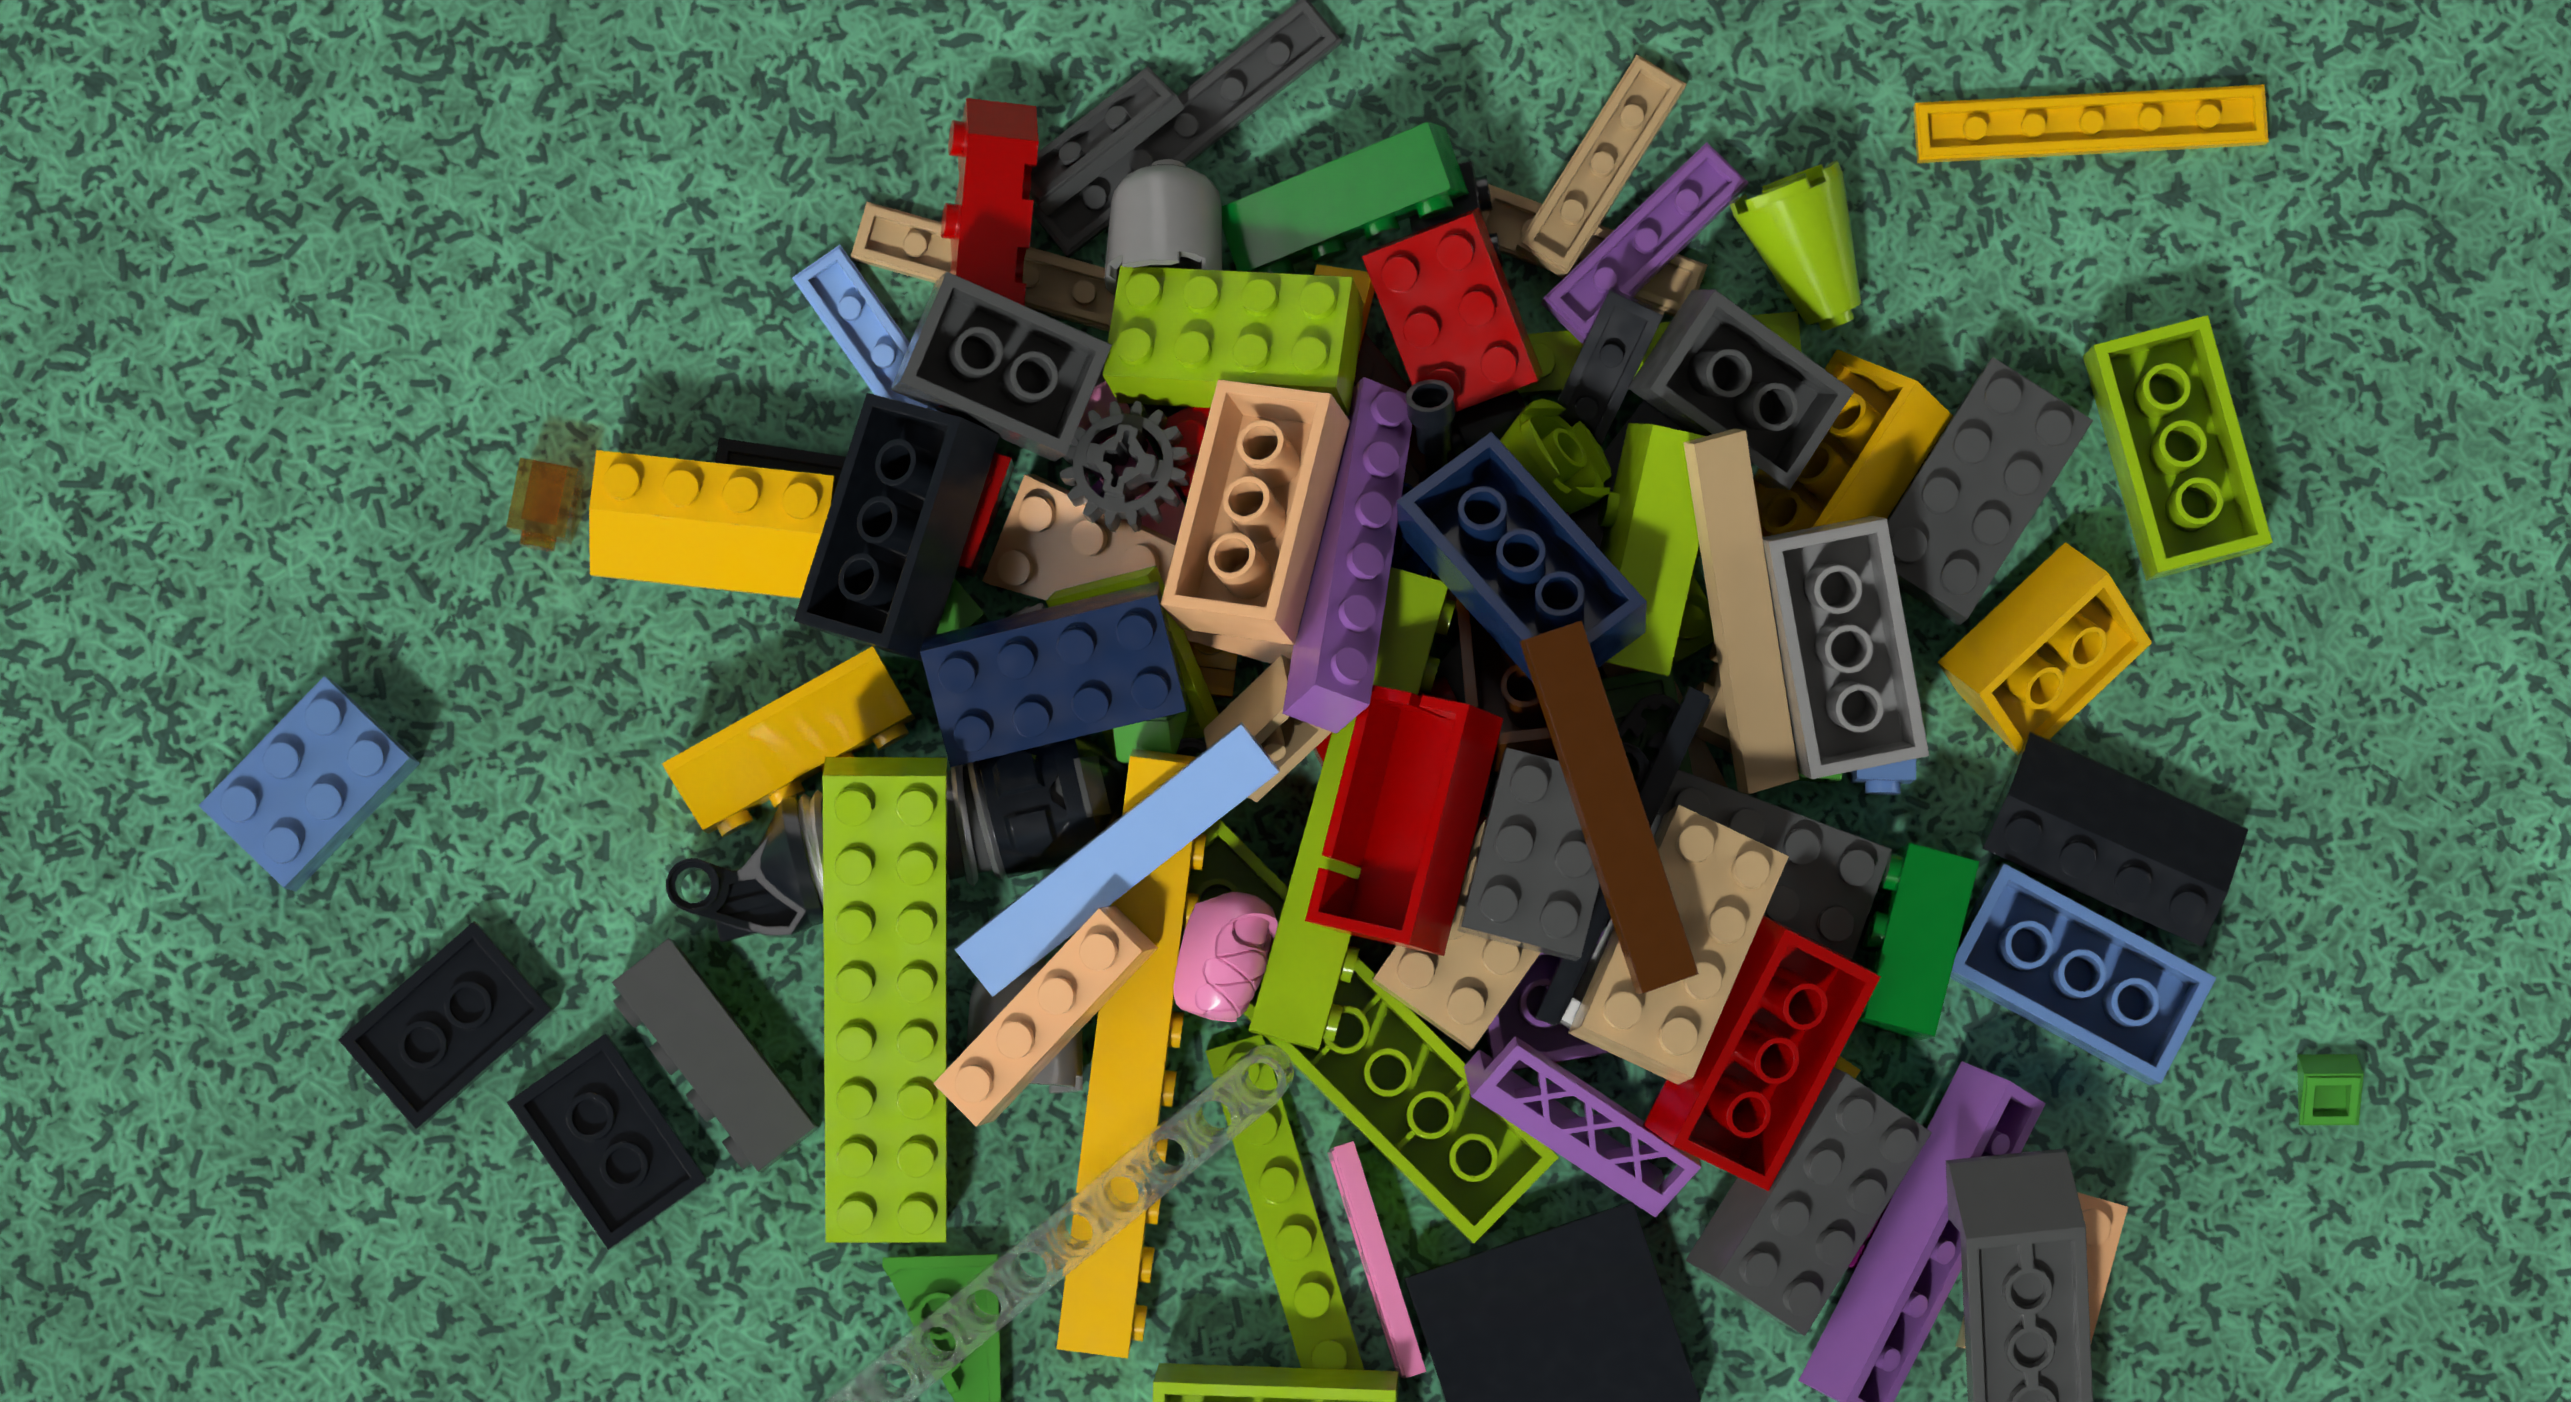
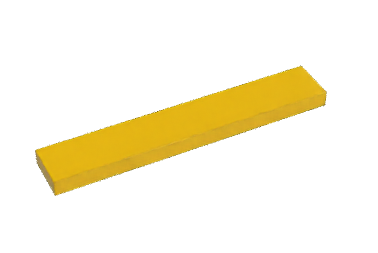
(2090, 123)

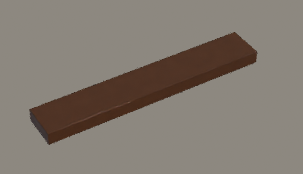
(1609, 807)

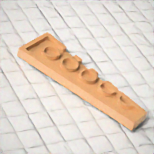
(1055, 547)

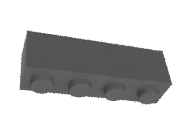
(714, 1055)

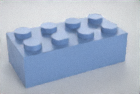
(2079, 975)

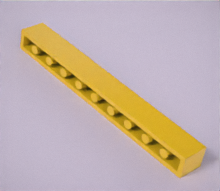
(1130, 1087)

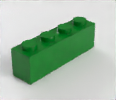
(1344, 201)

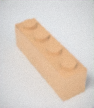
(1045, 1015)

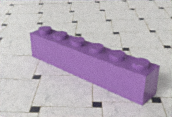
(1349, 582)
(1915, 1245)

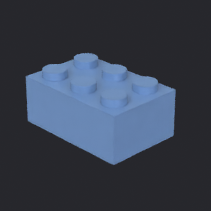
(309, 784)

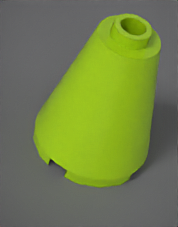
(1806, 242)
(1559, 456)

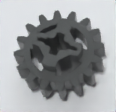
(1122, 490)

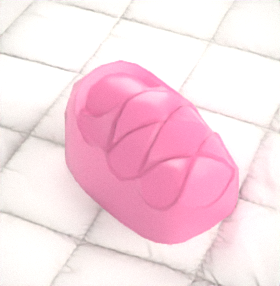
(1224, 955)

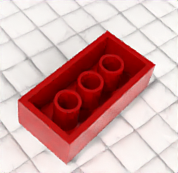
(1766, 1055)

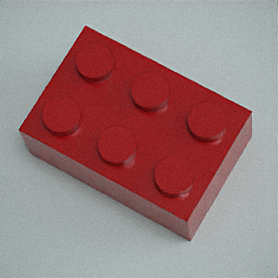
(1453, 310)

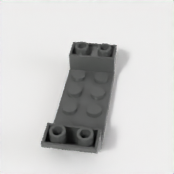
(2022, 1277)

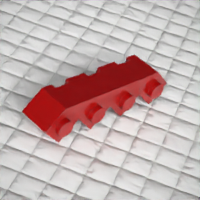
(992, 201)

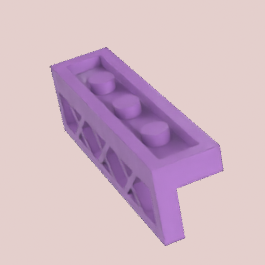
(1579, 1137)

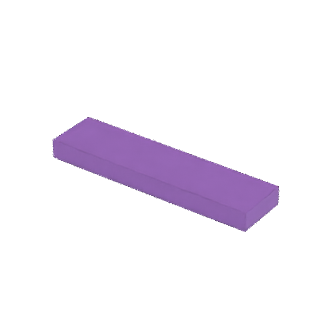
(1646, 239)

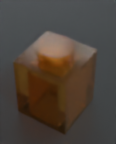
(545, 504)

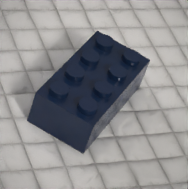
(1516, 555)
(1054, 674)

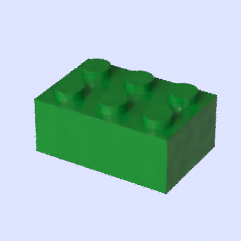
(1915, 938)

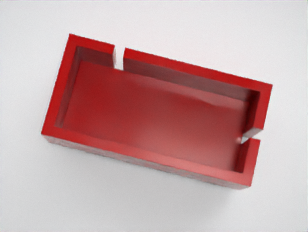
(1405, 819)

